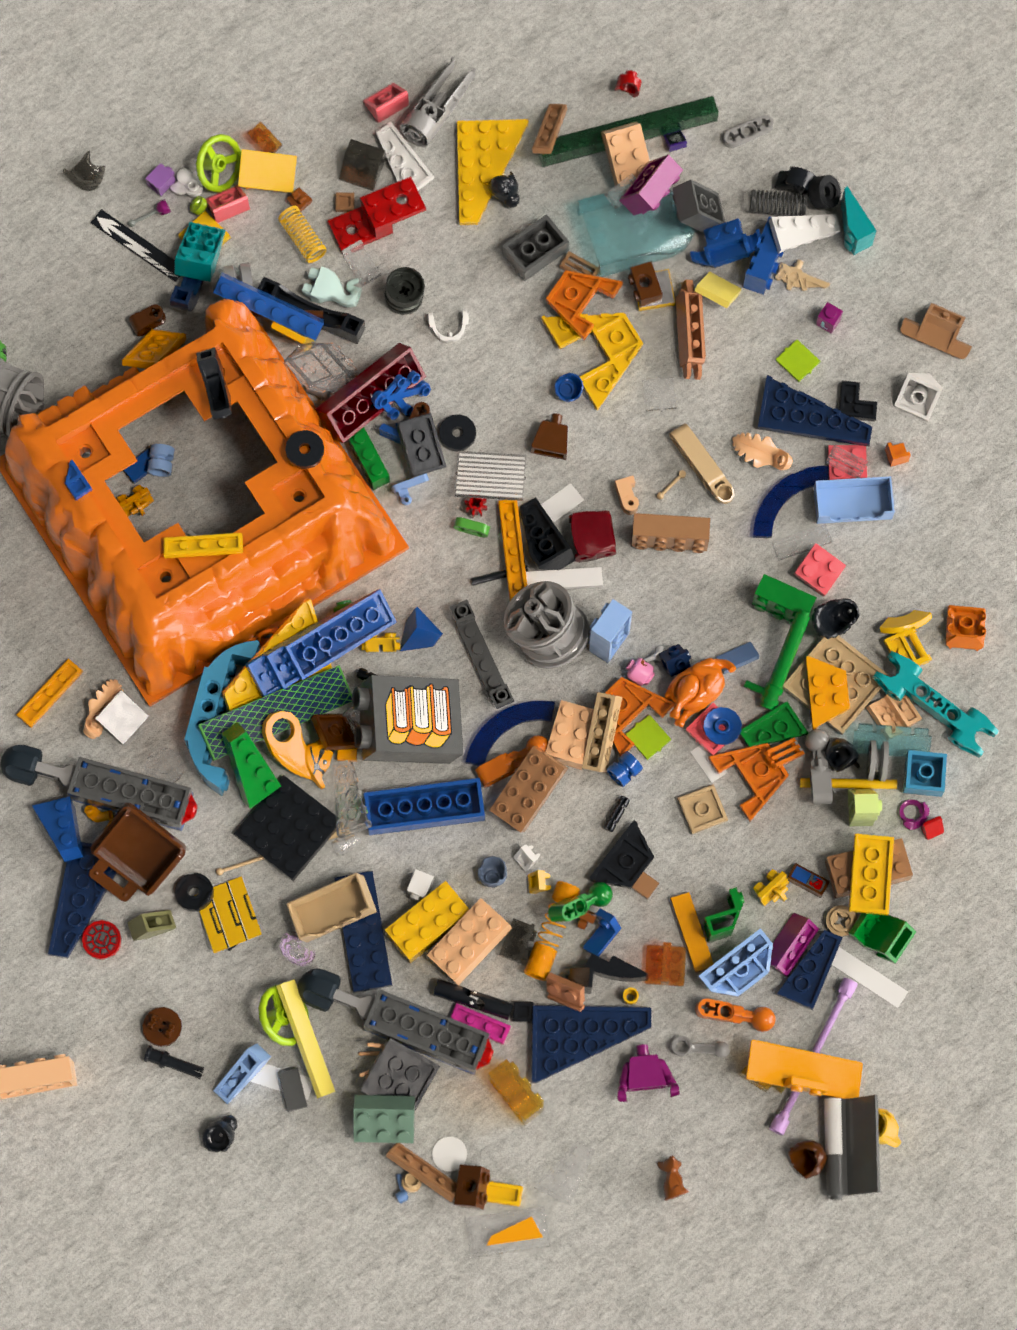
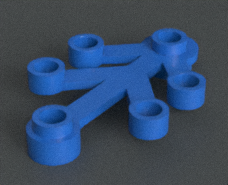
(381, 398)

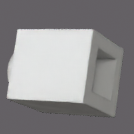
(420, 885)

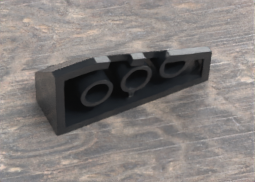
(544, 540)

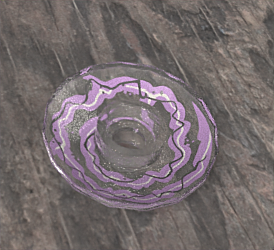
(296, 950)

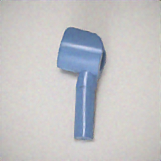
(402, 1195)

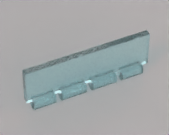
(899, 742)

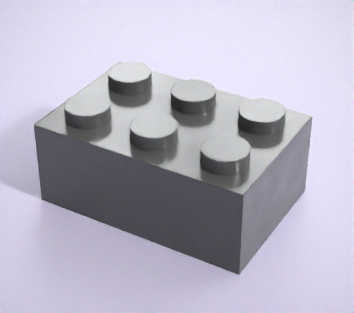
(697, 205)
(535, 247)

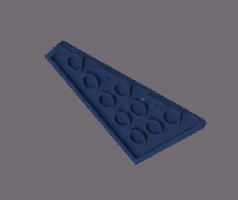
(568, 1036)

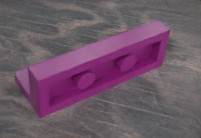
(792, 943)

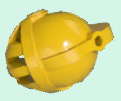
(888, 1128)

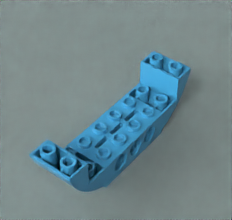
(214, 679)

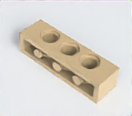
(602, 732)

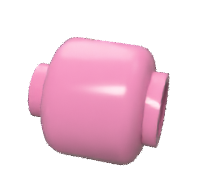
(640, 671)

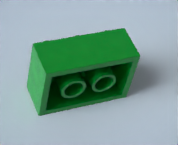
(781, 599)

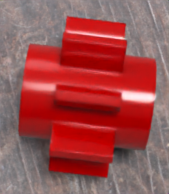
(473, 509)

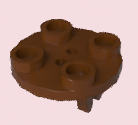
(170, 1031)

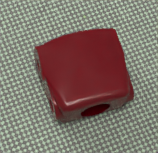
(592, 535)

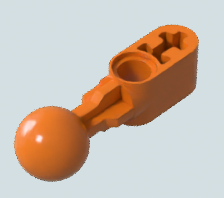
(506, 764)
(761, 1018)

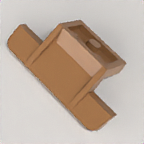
(939, 331)

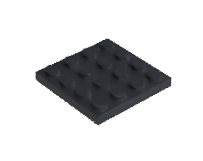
(288, 828)

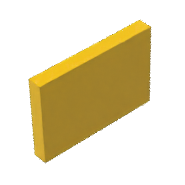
(267, 171)

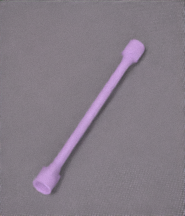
(845, 991)

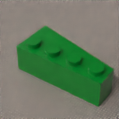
(250, 769)

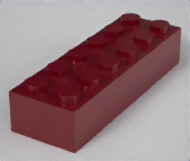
(352, 405)

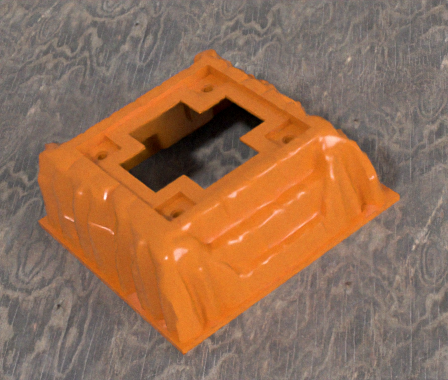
(212, 601)

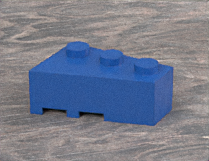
(61, 824)

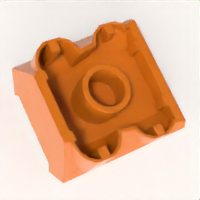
(965, 627)

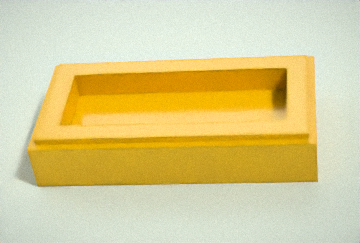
(504, 1194)

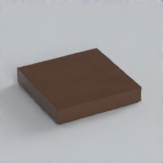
(333, 731)

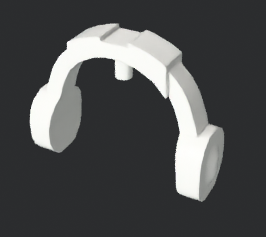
(449, 339)

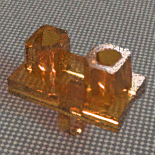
(264, 138)

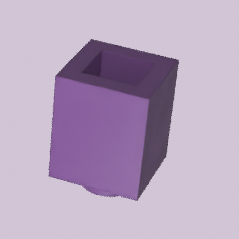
(161, 179)

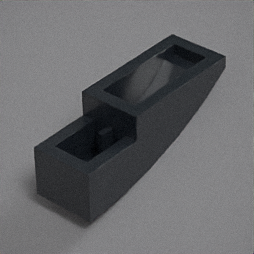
(616, 969)

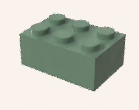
(384, 1119)

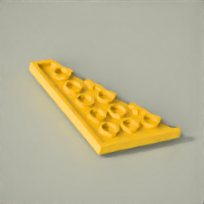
(483, 154)
(242, 688)

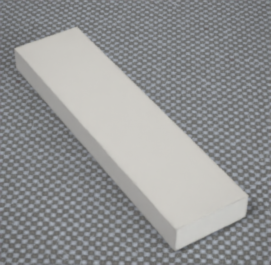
(569, 578)

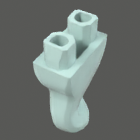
(330, 288)

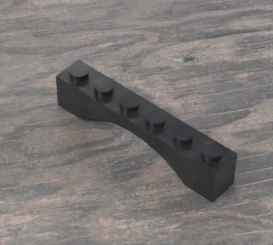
(335, 322)

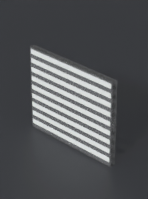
(490, 475)

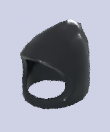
(841, 754)

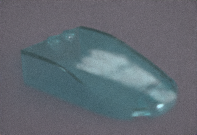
(632, 240)

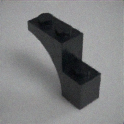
(215, 384)

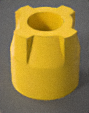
(634, 992)

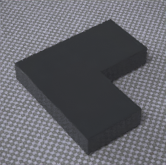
(851, 405)

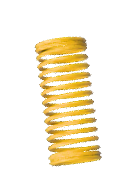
(293, 217)

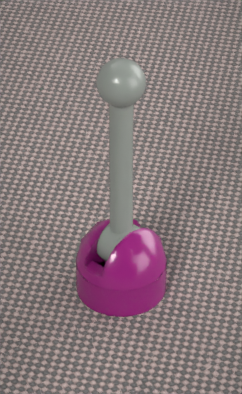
(161, 208)

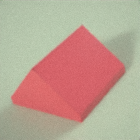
(387, 102)
(228, 203)

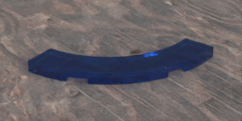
(781, 494)
(504, 722)

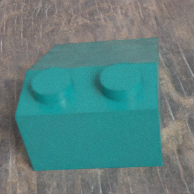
(857, 227)

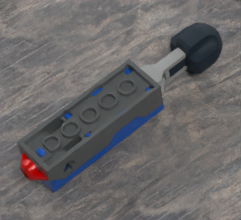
(105, 786)
(403, 1021)

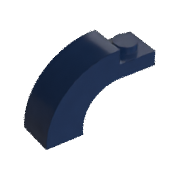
(186, 295)

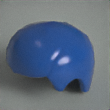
(568, 387)

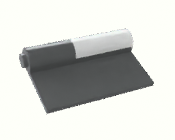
(852, 1146)

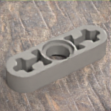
(750, 124)

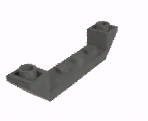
(480, 655)

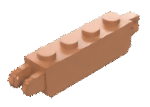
(690, 330)

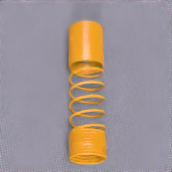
(543, 956)

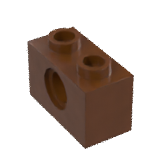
(645, 274)
(466, 1178)

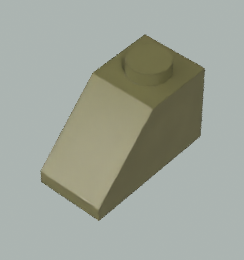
(151, 924)

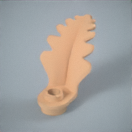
(762, 452)
(92, 727)

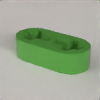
(471, 527)

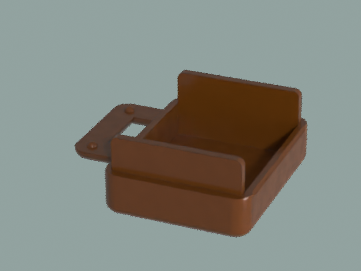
(135, 850)

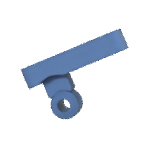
(402, 488)

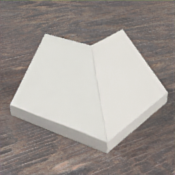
(919, 395)

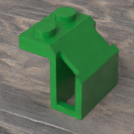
(735, 901)
(883, 934)

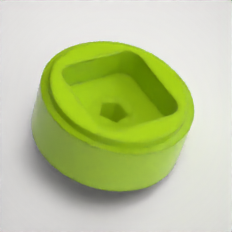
(198, 205)

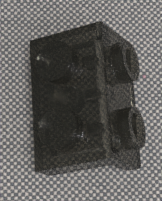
(517, 941)

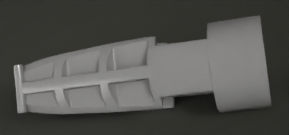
(421, 125)

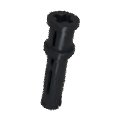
(164, 1059)

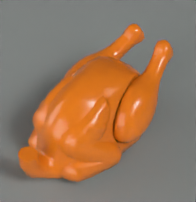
(697, 688)

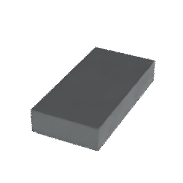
(293, 1089)

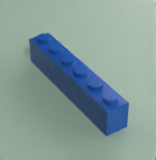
(269, 306)

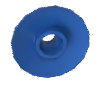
(724, 717)

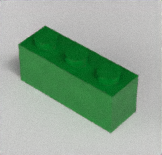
(369, 459)

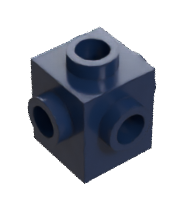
(675, 659)

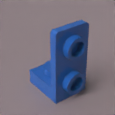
(604, 934)

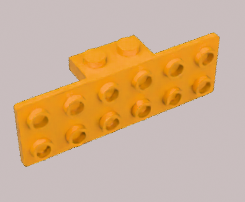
(803, 1070)

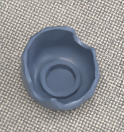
(492, 872)

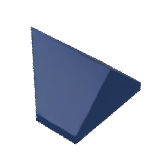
(419, 632)

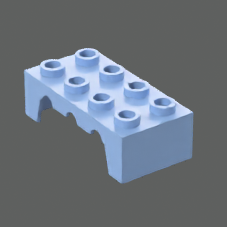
(854, 500)

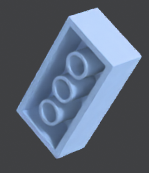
(609, 630)

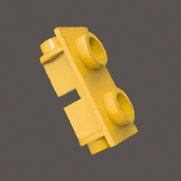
(388, 641)

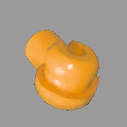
(97, 815)

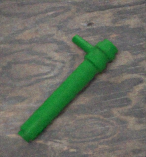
(774, 687)

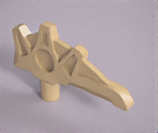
(796, 278)

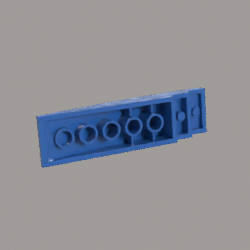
(321, 643)

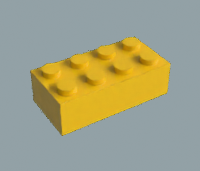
(426, 922)

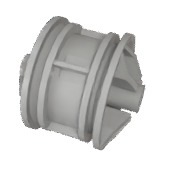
(19, 394)
(558, 634)

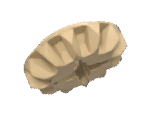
(843, 912)

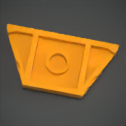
(826, 691)

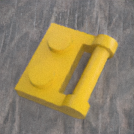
(899, 645)

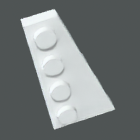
(402, 157)
(798, 230)

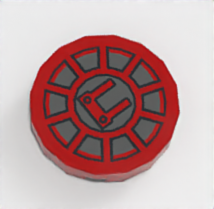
(101, 939)

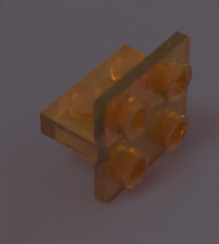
(665, 965)

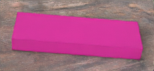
(497, 1029)

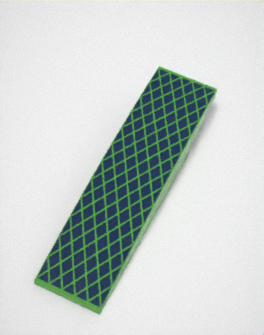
(304, 699)

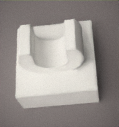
(526, 857)

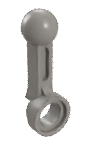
(720, 1049)

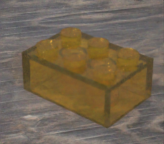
(516, 1091)

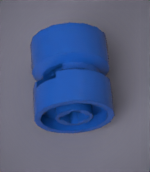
(624, 769)

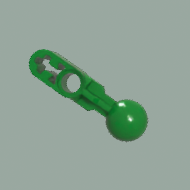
(566, 910)

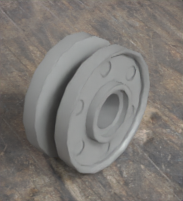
(877, 760)

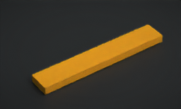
(512, 546)

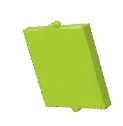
(798, 360)
(648, 737)

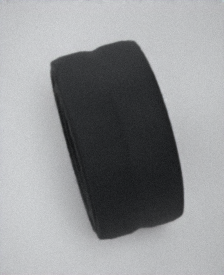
(832, 192)

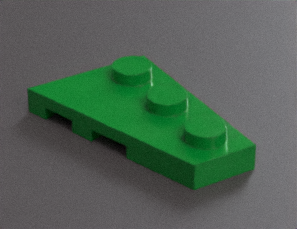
(774, 727)

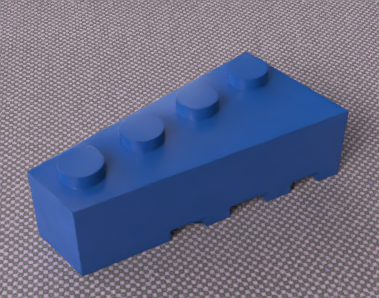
(763, 263)

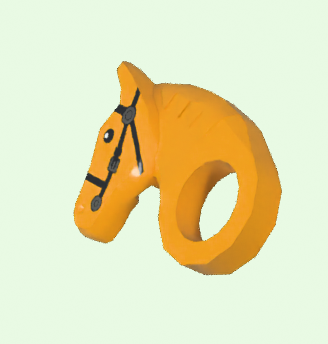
(293, 754)

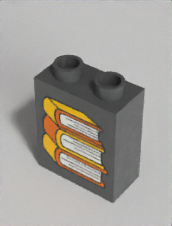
(408, 719)

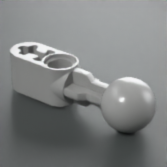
(820, 774)

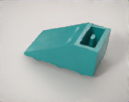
(199, 252)

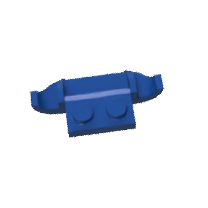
(726, 245)

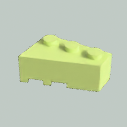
(863, 807)

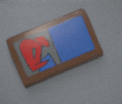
(808, 880)

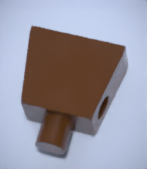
(551, 438)

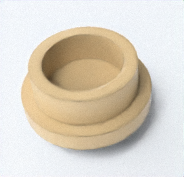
(410, 1183)

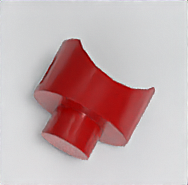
(629, 83)

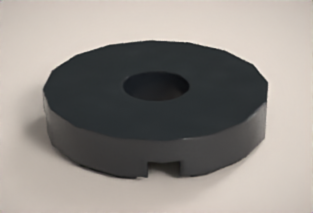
(457, 422)
(300, 439)
(198, 902)

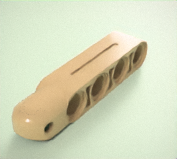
(702, 463)

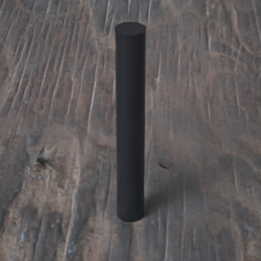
(491, 577)

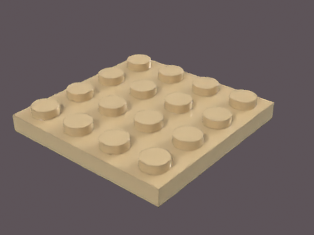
(859, 679)

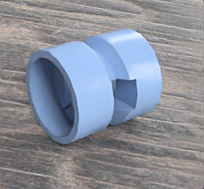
(161, 456)

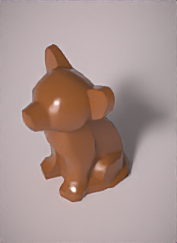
(673, 1182)

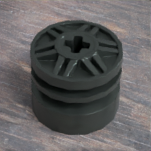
(407, 281)

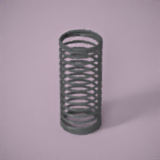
(803, 202)

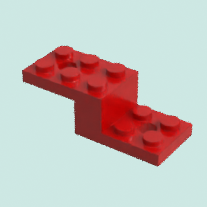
(377, 214)

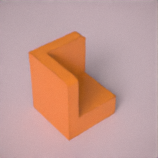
(897, 454)

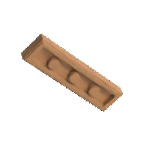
(549, 128)
(423, 1171)

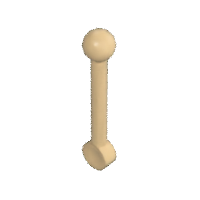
(682, 474)

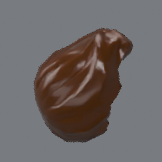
(807, 1158)

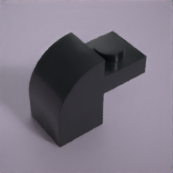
(794, 179)

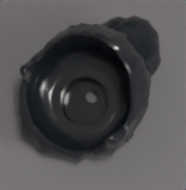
(505, 189)
(211, 1138)

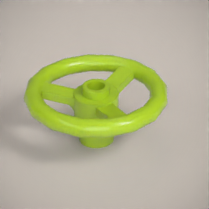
(216, 163)
(275, 1018)

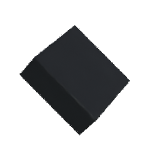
(523, 1012)

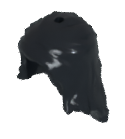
(835, 617)

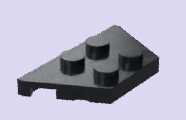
(625, 860)

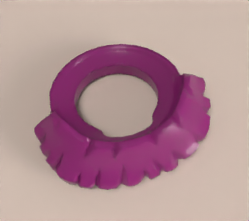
(912, 824)

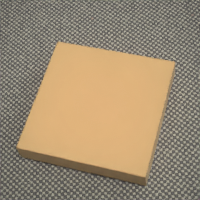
(702, 809)

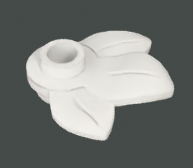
(187, 183)

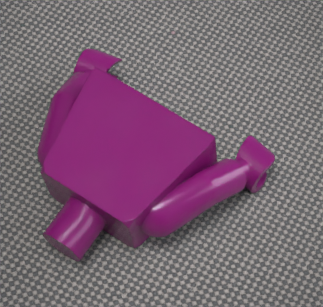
(645, 1073)

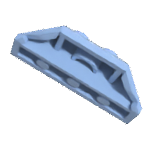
(740, 967)

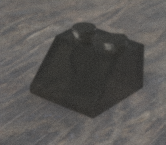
(362, 165)

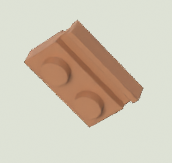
(565, 992)

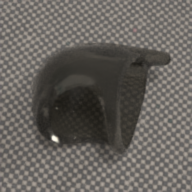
(85, 174)

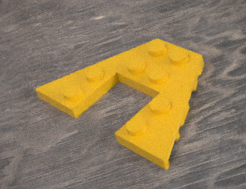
(617, 341)

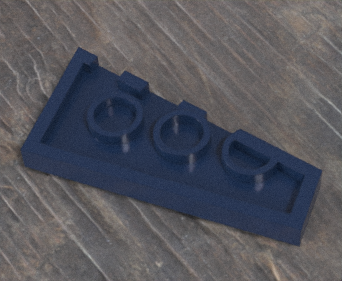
(809, 976)

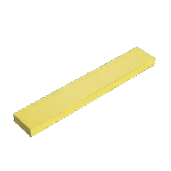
(305, 1038)

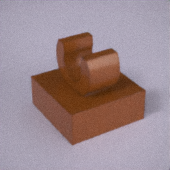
(299, 199)
(589, 916)

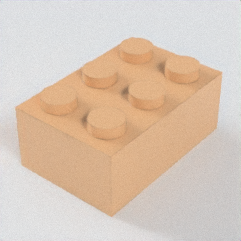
(625, 150)
(570, 734)

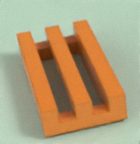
(794, 747)

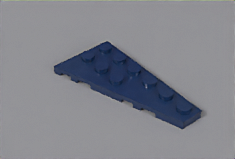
(803, 415)
(77, 902)

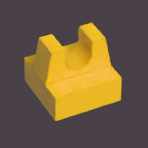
(537, 883)

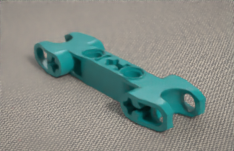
(963, 726)

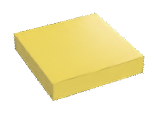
(718, 289)

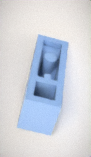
(242, 1072)

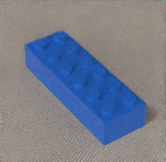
(425, 806)

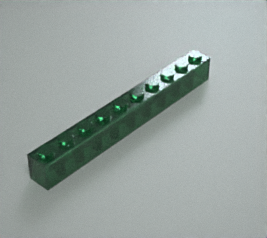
(653, 125)

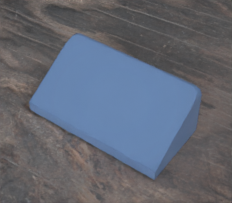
(740, 656)

